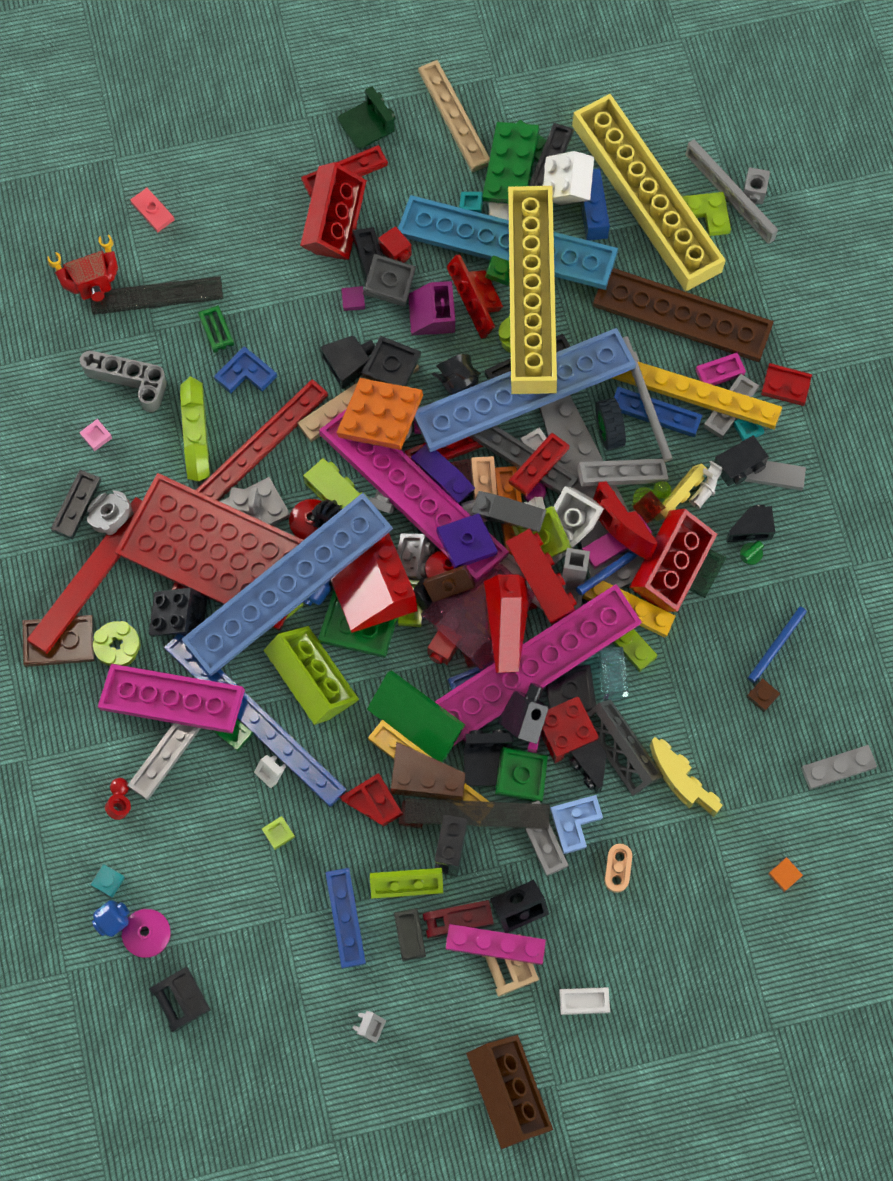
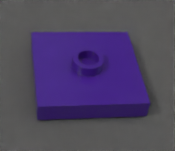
(467, 541)

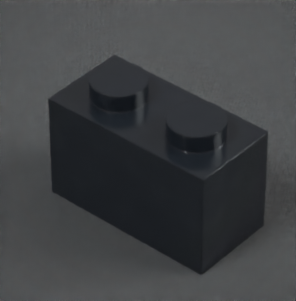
(741, 461)

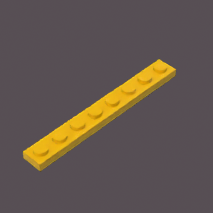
(706, 395)

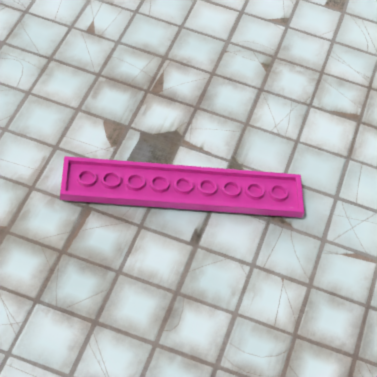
(408, 490)
(543, 659)

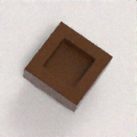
(763, 695)

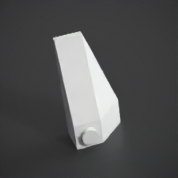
(577, 515)

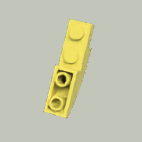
(675, 771)

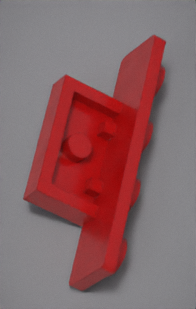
(476, 293)

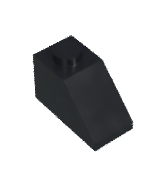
(754, 525)

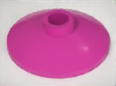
(155, 941)

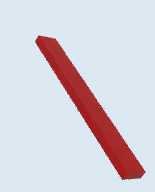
(263, 441)
(79, 589)

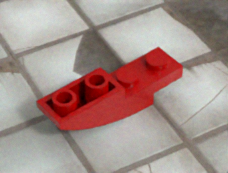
(624, 525)

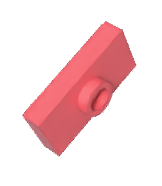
(152, 210)

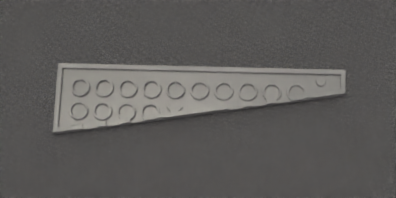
(565, 422)

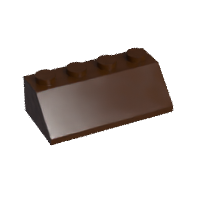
(509, 1091)

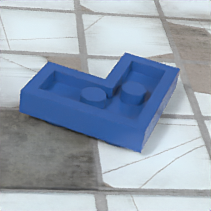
(245, 366)

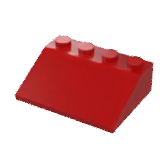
(374, 587)

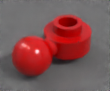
(119, 789)

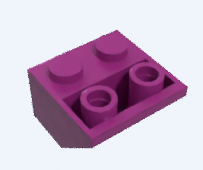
(432, 309)

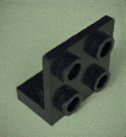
(177, 612)

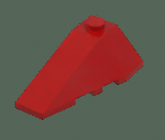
(507, 614)

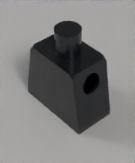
(347, 359)
(525, 714)

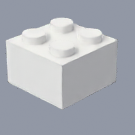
(569, 176)

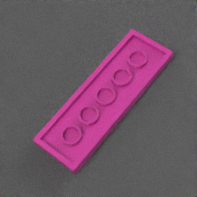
(171, 698)

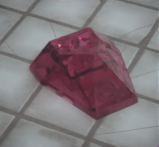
(466, 620)

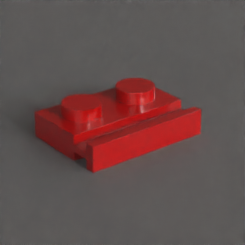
(786, 384)

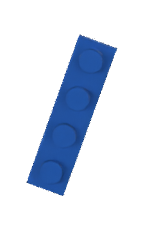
(669, 415)
(345, 918)

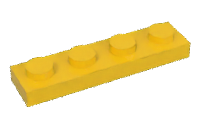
(651, 616)

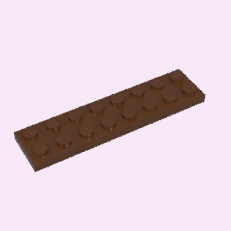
(684, 314)

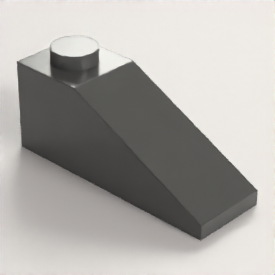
(508, 511)

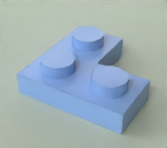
(570, 817)

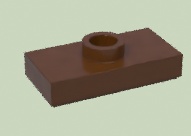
(449, 583)

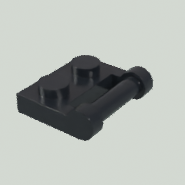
(187, 995)

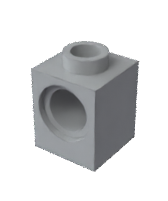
(756, 178)

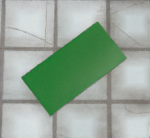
(416, 716)

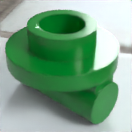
(752, 553)

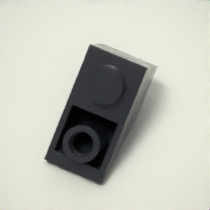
(591, 763)

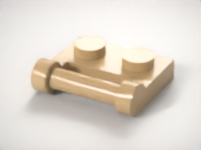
(520, 972)

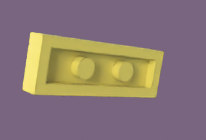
(681, 491)

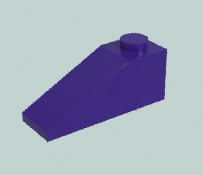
(444, 474)

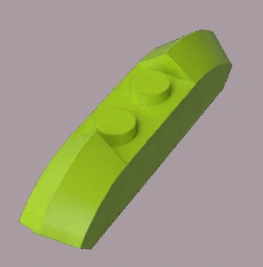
(194, 429)

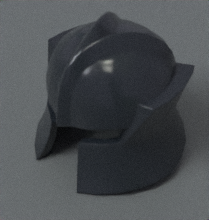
(457, 373)

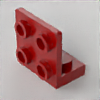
(567, 728)

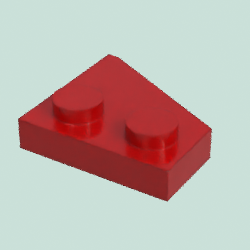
(374, 800)

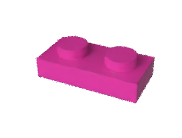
(721, 369)

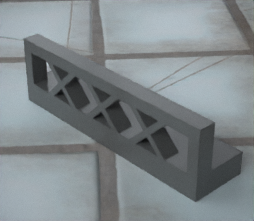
(628, 744)

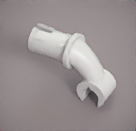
(708, 487)

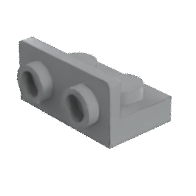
(413, 553)

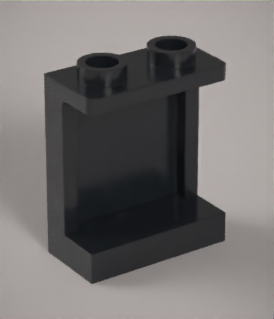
(451, 844)

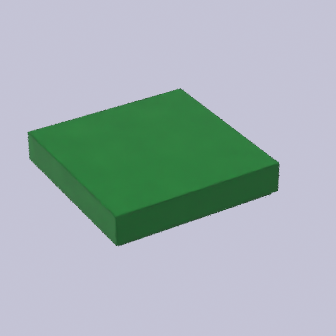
(521, 774)

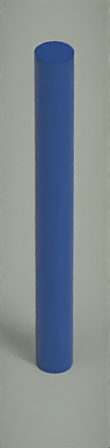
(606, 572)
(777, 644)

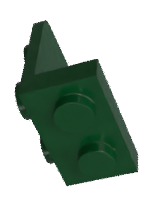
(368, 120)

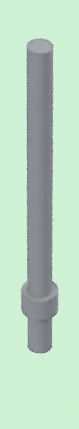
(648, 405)

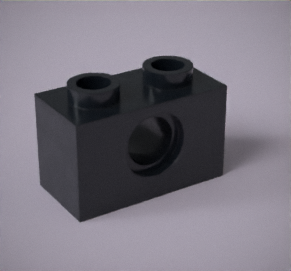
(519, 906)

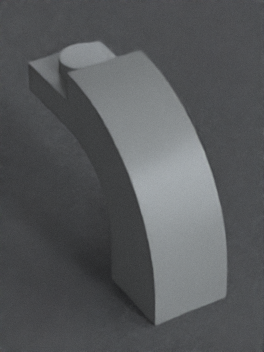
(575, 572)

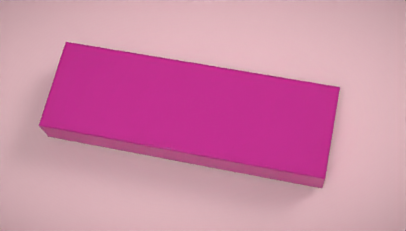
(605, 549)

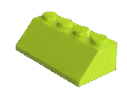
(310, 674)

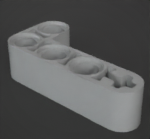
(97, 365)

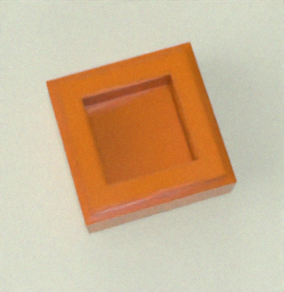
(785, 874)

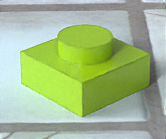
(278, 832)

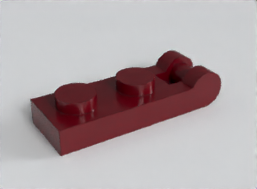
(468, 915)

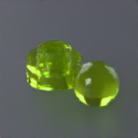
(661, 490)

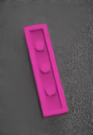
(495, 944)

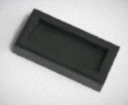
(409, 934)

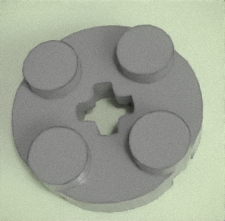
(109, 523)

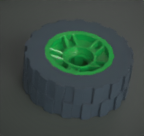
(610, 423)

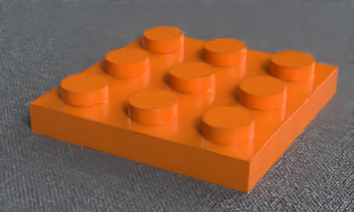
(380, 413)

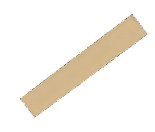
(454, 116)

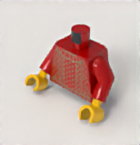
(88, 275)

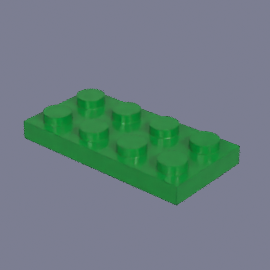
(510, 160)

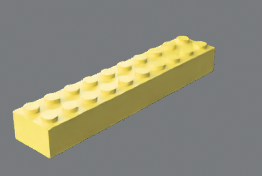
(648, 192)
(532, 290)

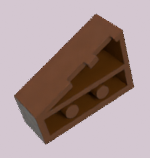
(424, 776)

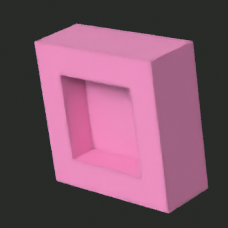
(95, 435)

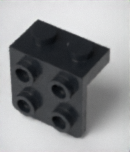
(482, 756)

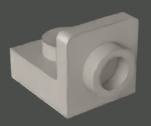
(245, 500)
(382, 503)

